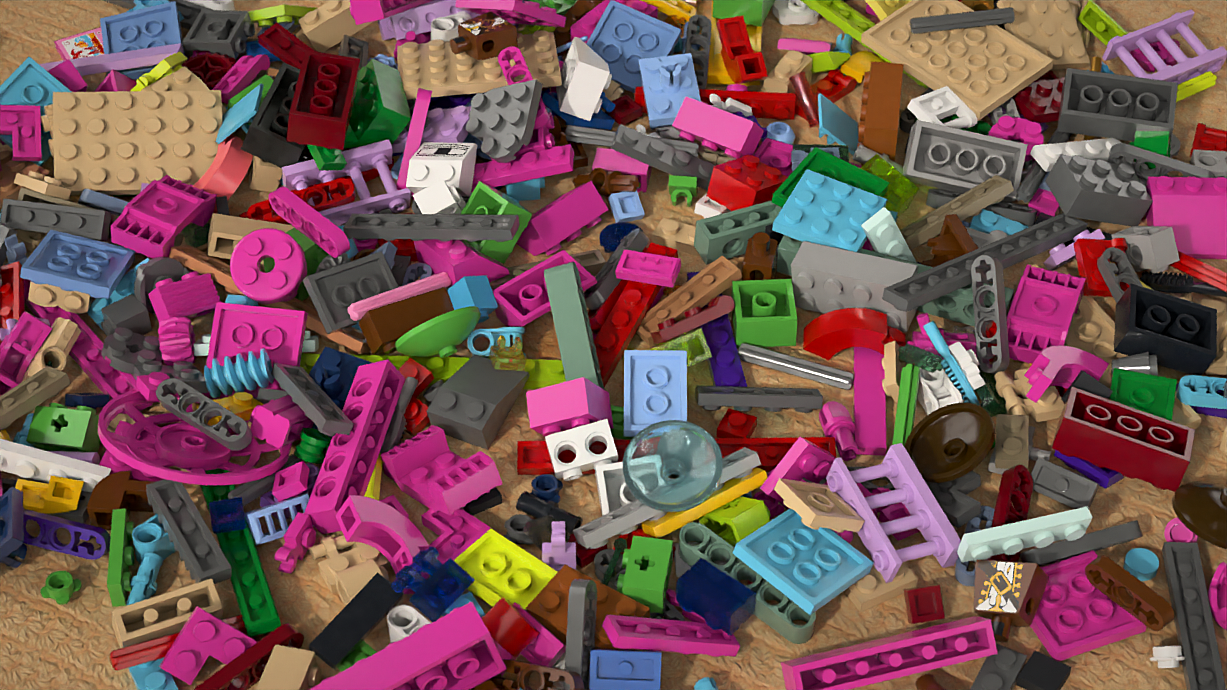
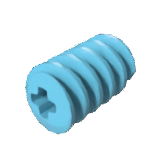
(239, 374)

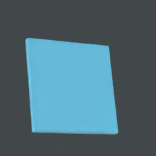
(240, 114)
(837, 125)

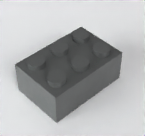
(1098, 190)

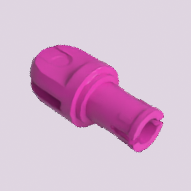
(839, 424)

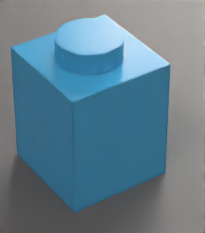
(473, 292)

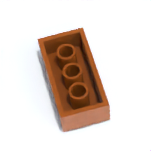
(881, 108)

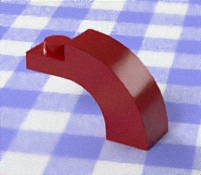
(737, 52)
(849, 329)

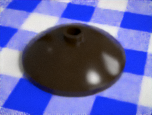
(951, 441)
(1203, 510)

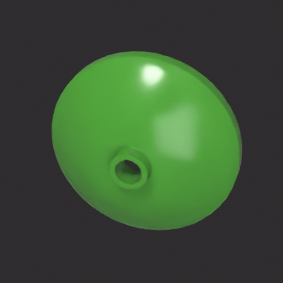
(439, 334)

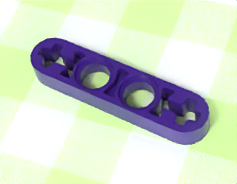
(48, 536)

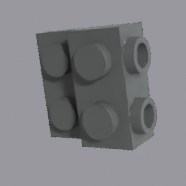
(220, 32)

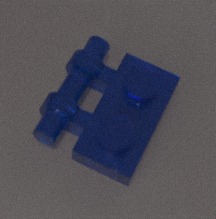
(440, 591)

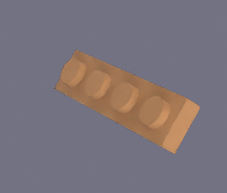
(695, 292)

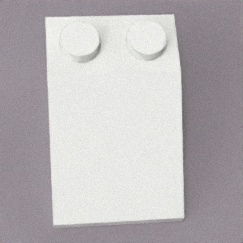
(582, 81)

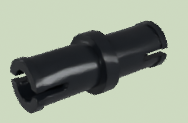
(539, 508)

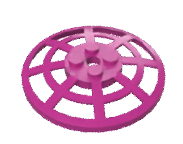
(181, 446)

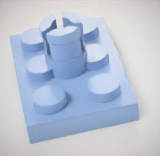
(665, 86)
(654, 388)

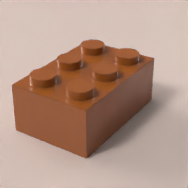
(551, 606)

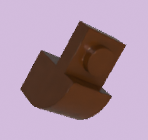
(117, 492)

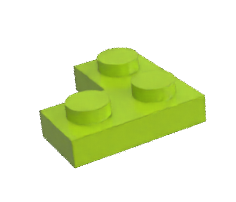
(282, 14)

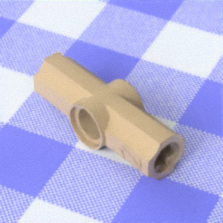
(55, 347)

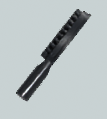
(1178, 284)

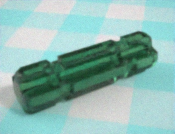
(920, 358)

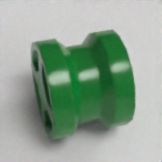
(312, 446)

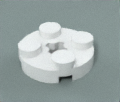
(794, 12)

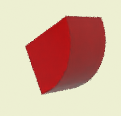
(509, 627)

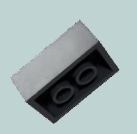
(1168, 326)

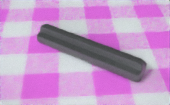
(254, 489)

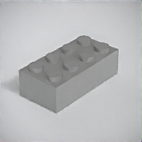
(960, 158)
(841, 279)

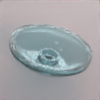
(667, 450)

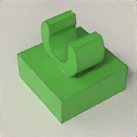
(682, 186)

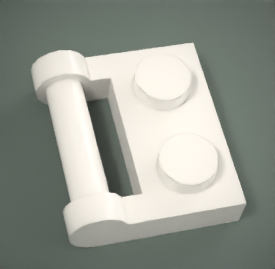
(941, 104)

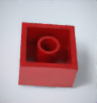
(744, 182)

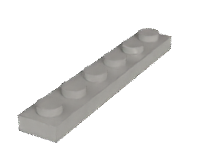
(625, 519)

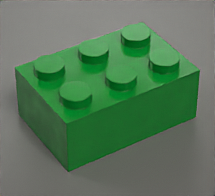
(379, 105)

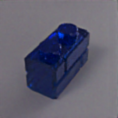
(715, 597)

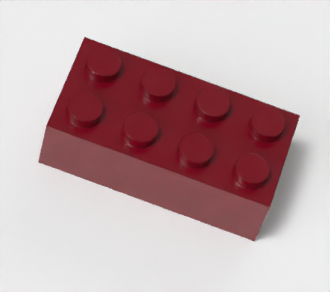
(323, 100)
(1124, 439)

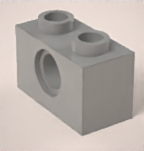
(1149, 247)

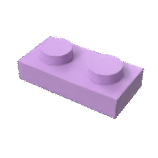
(1061, 254)

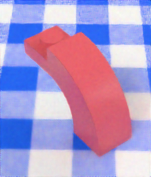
(226, 170)

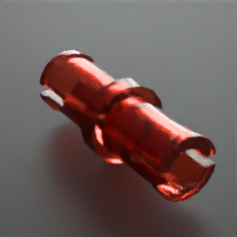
(806, 98)

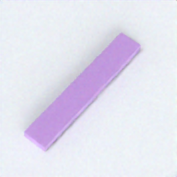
(120, 60)

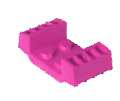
(159, 215)
(1042, 312)
(436, 475)

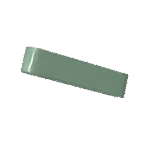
(572, 323)
(776, 616)

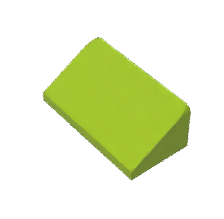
(1100, 23)
(828, 60)

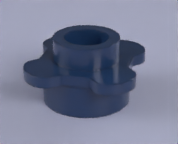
(546, 488)

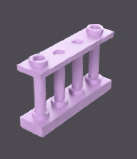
(418, 19)
(1161, 31)
(358, 160)
(914, 494)

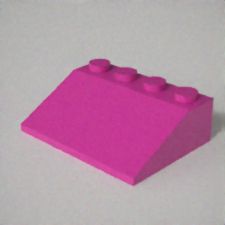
(1195, 212)

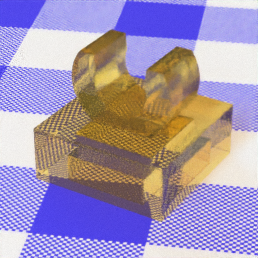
(507, 357)

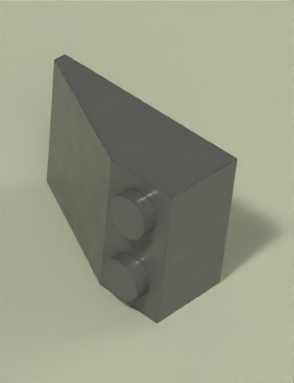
(476, 401)

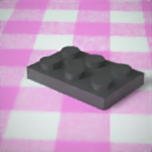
(345, 284)

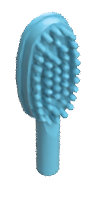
(953, 369)

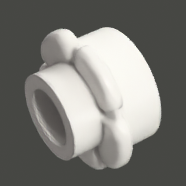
(1167, 656)

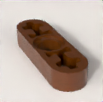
(1144, 605)
(547, 673)

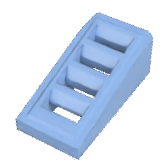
(254, 524)

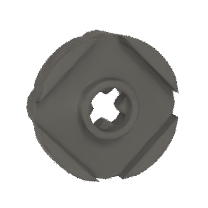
(152, 272)
(130, 349)

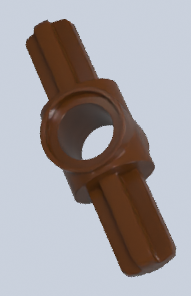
(608, 181)

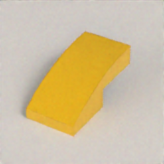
(859, 64)
(56, 497)

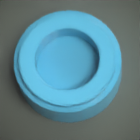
(1141, 563)

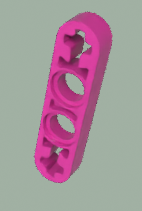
(521, 69)
(414, 134)
(309, 222)

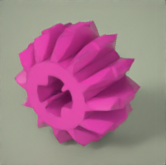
(176, 340)

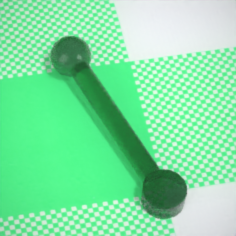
(619, 544)

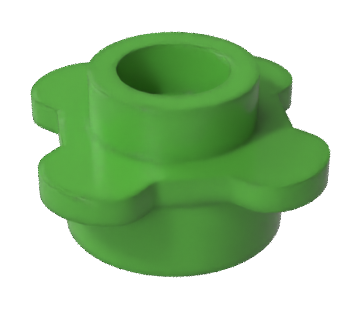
(60, 587)

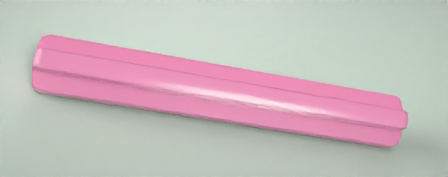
(358, 309)

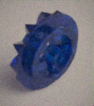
(614, 233)

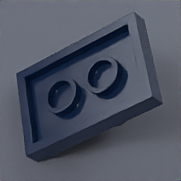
(335, 374)
(12, 528)

